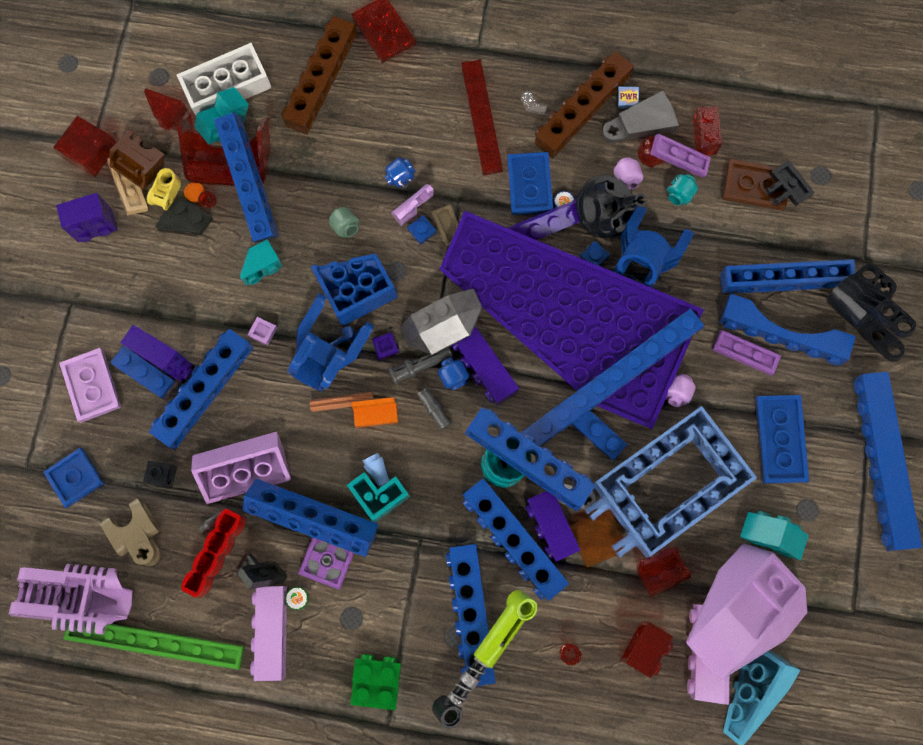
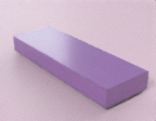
(680, 155)
(746, 352)

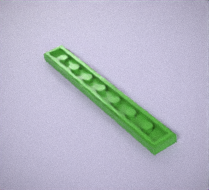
(163, 645)

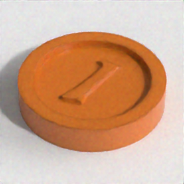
(193, 191)

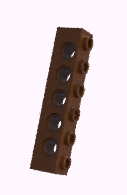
(337, 51)
(612, 65)

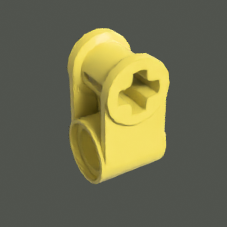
(164, 193)

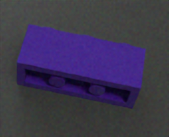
(552, 526)

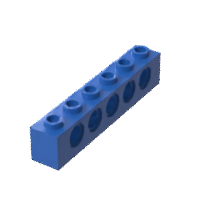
(246, 177)
(785, 276)
(201, 401)
(534, 471)
(310, 517)
(468, 555)
(555, 582)

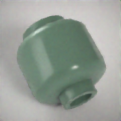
(344, 222)

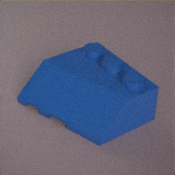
(355, 286)

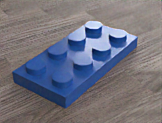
(782, 439)

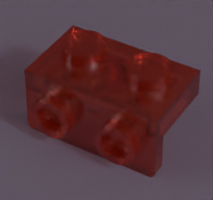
(662, 571)

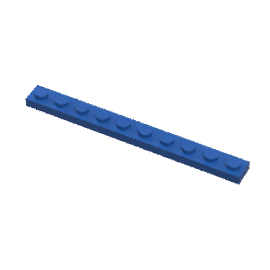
(614, 378)

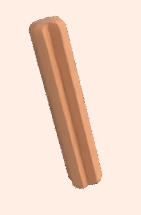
(338, 401)

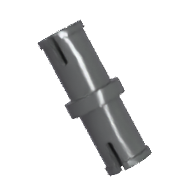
(434, 408)

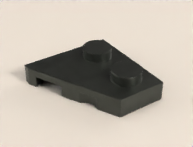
(184, 218)

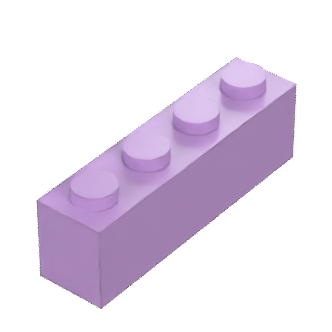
(270, 634)

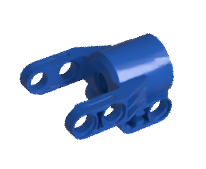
(649, 249)
(315, 359)

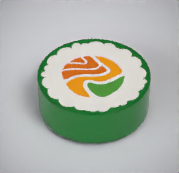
(297, 598)

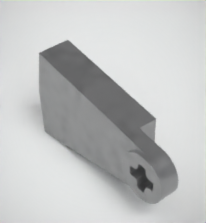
(643, 120)

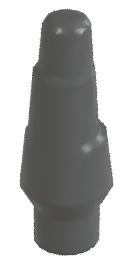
(209, 524)

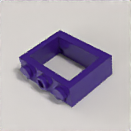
(157, 354)

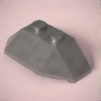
(443, 322)

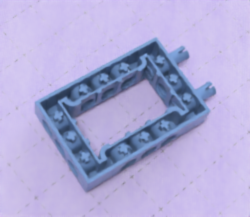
(649, 537)

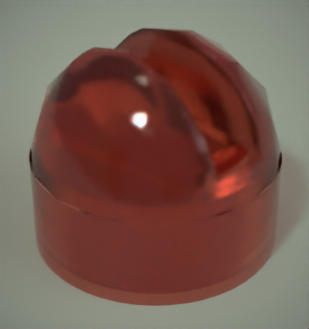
(204, 201)

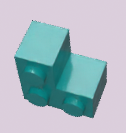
(226, 102)
(377, 501)
(775, 534)

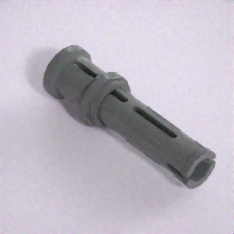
(410, 368)

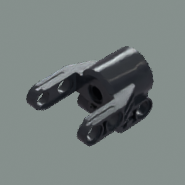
(864, 304)

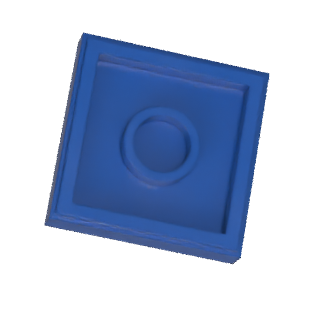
(73, 477)

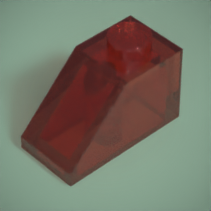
(165, 109)

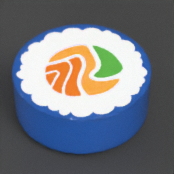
(562, 198)

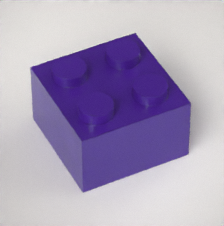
(87, 217)

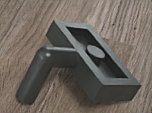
(260, 575)

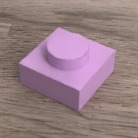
(262, 331)

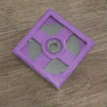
(326, 563)

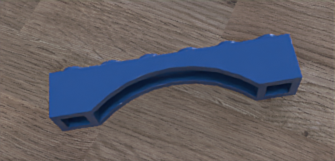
(743, 315)

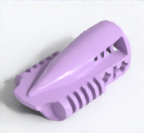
(72, 597)

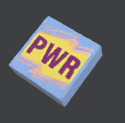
(627, 97)

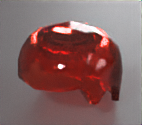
(644, 153)

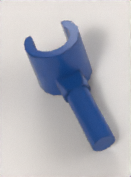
(348, 335)

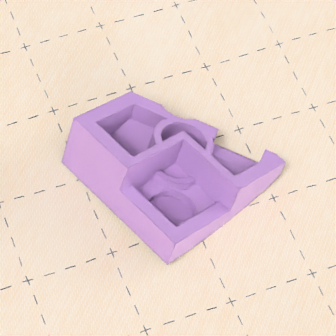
(409, 208)

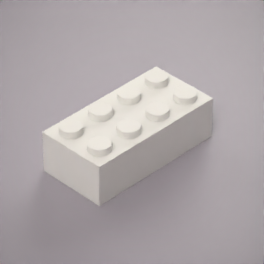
(234, 69)

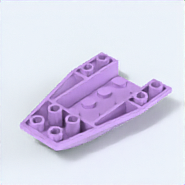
(747, 611)

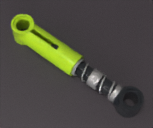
(518, 610)

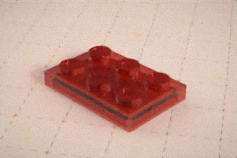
(383, 29)

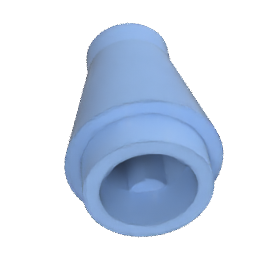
(376, 468)

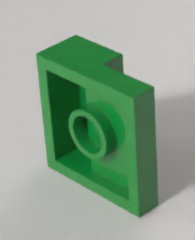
(376, 682)

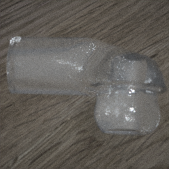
(531, 105)

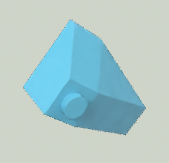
(757, 693)

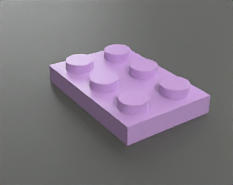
(90, 385)

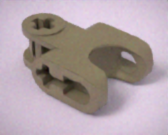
(136, 536)

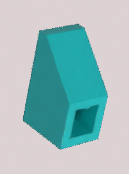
(259, 262)

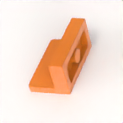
(375, 412)

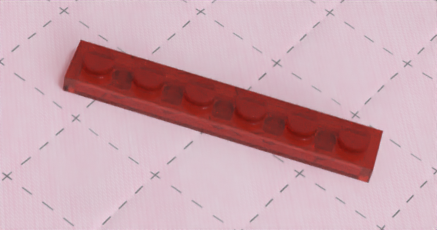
(481, 117)

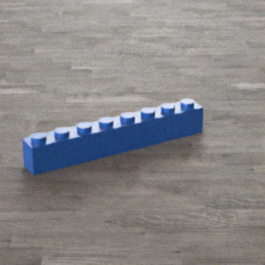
(887, 462)

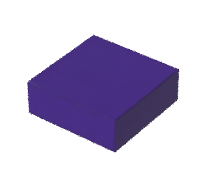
(385, 345)

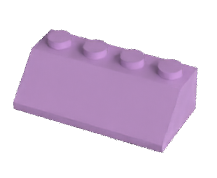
(234, 467)
(703, 683)

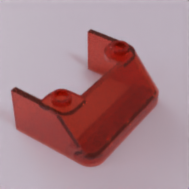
(209, 164)

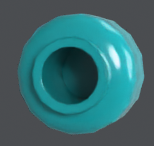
(682, 189)

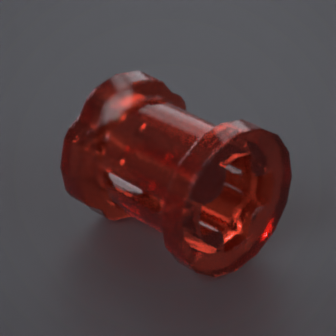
(566, 647)

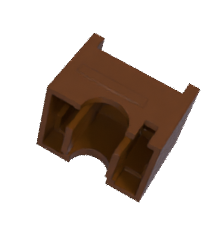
(135, 162)

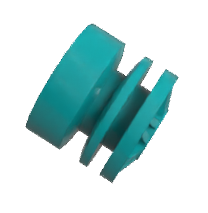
(496, 474)

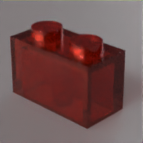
(707, 130)

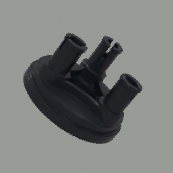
(606, 206)

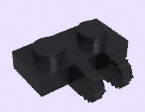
(791, 183)

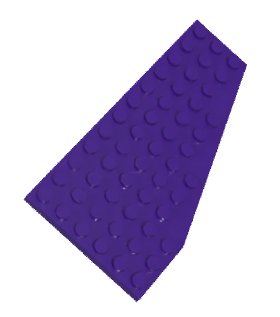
(568, 310)

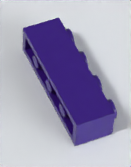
(486, 368)

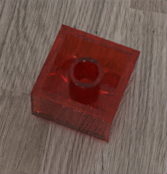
(85, 146)
(647, 649)

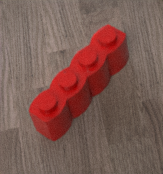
(211, 558)

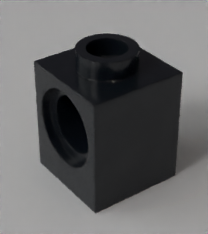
(160, 474)

